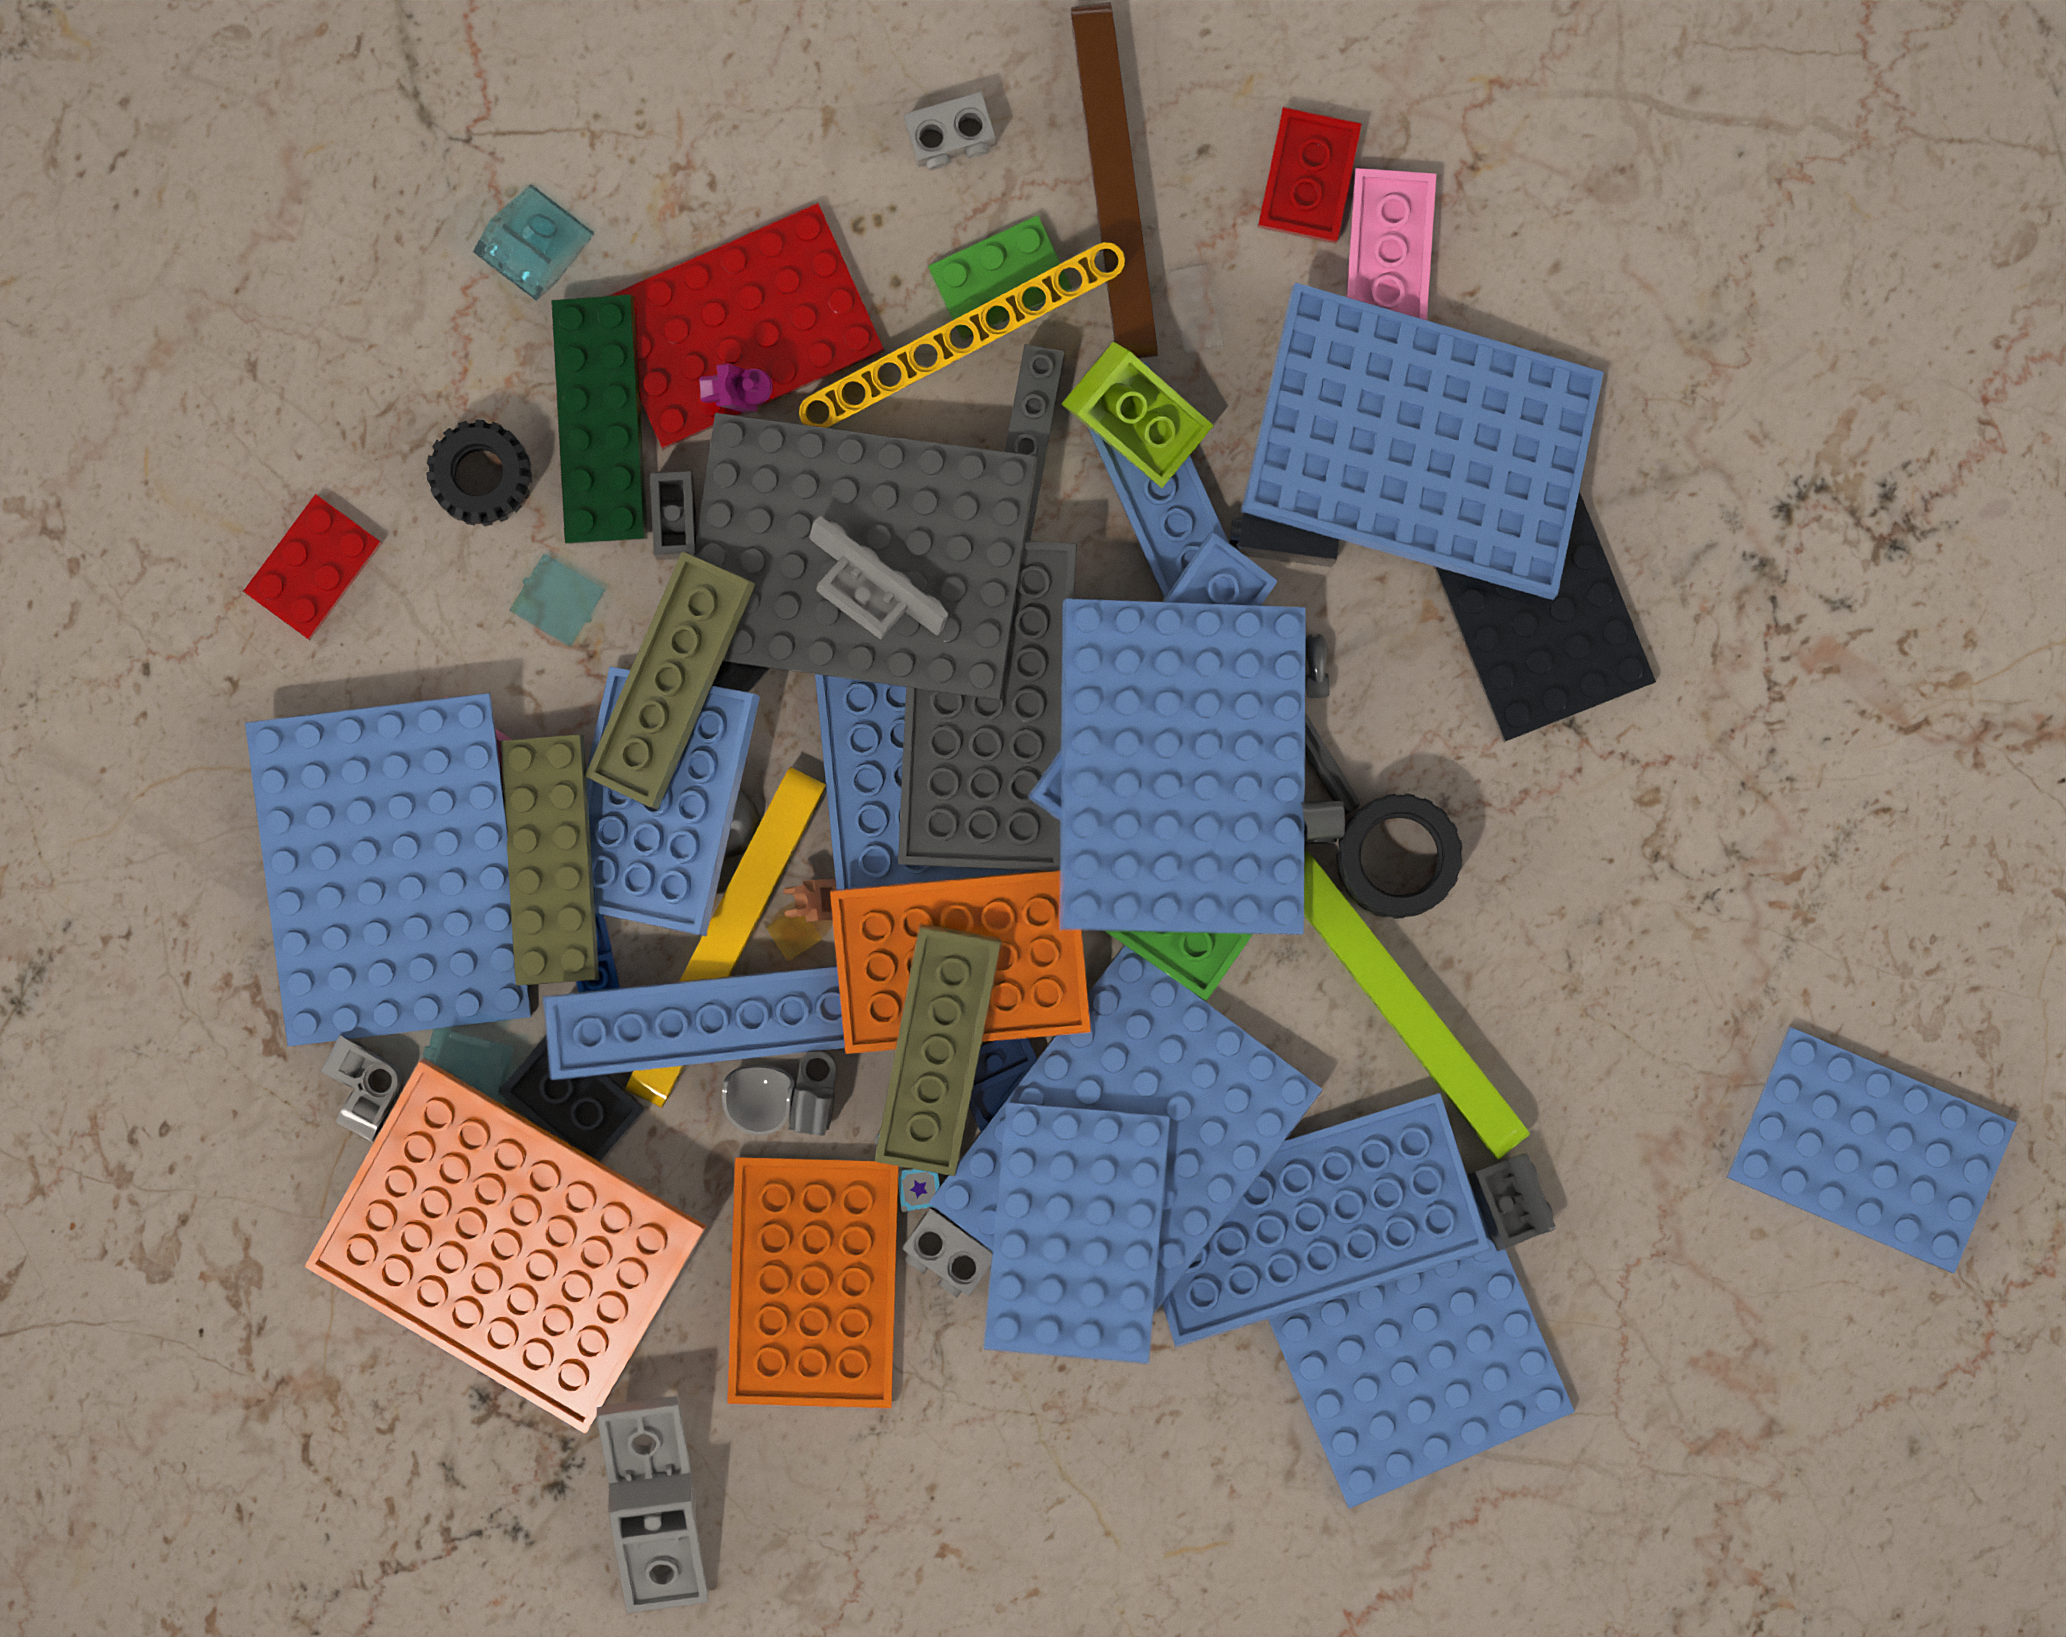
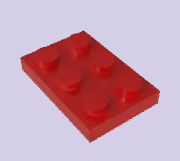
(1309, 175)
(312, 567)

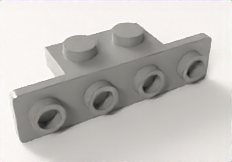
(869, 588)

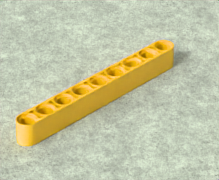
(941, 337)
(742, 904)

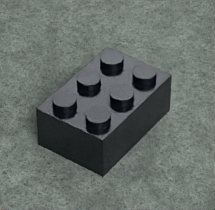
(582, 1111)

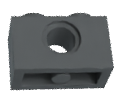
(673, 514)

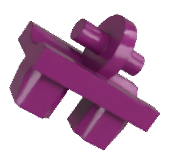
(736, 388)

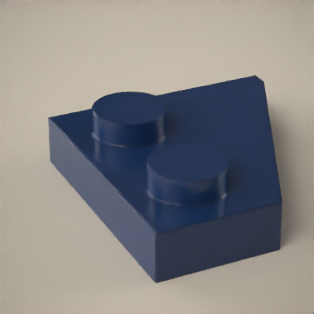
(997, 1074)

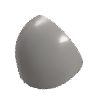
(758, 1098)

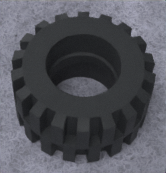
(456, 446)

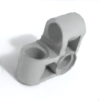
(366, 1106)

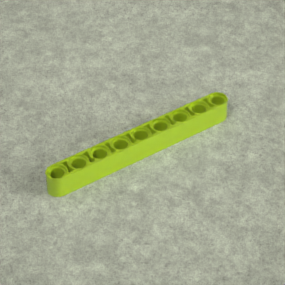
(1409, 1013)

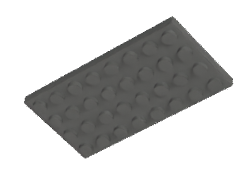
(980, 758)

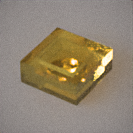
(793, 935)

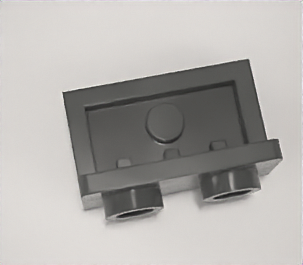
(1512, 1201)

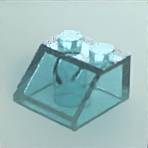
(532, 242)

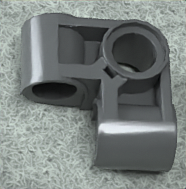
(1323, 821)
(813, 1098)

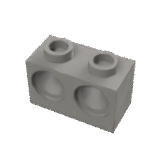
(946, 120)
(955, 1244)

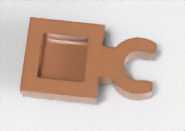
(812, 900)

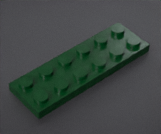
(599, 419)

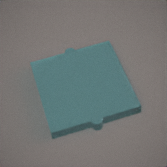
(557, 600)

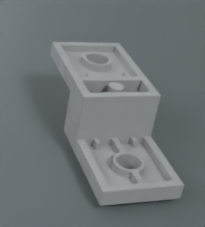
(652, 1504)

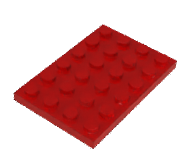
(757, 303)

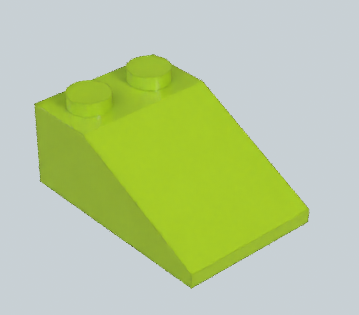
(1137, 414)

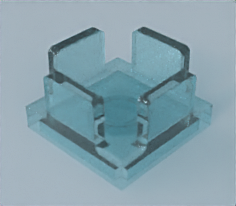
(471, 1059)

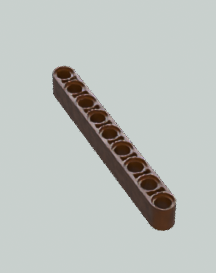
(1114, 177)

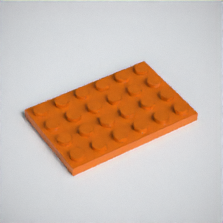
(1038, 970)
(813, 1283)

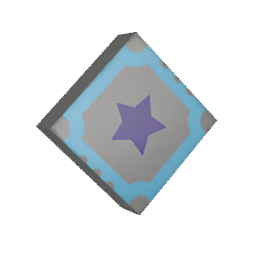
(917, 1188)

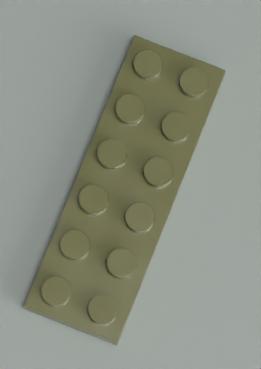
(670, 680)
(549, 860)
(937, 1049)

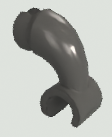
(1316, 654)

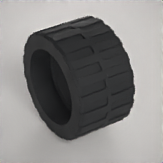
(1448, 851)

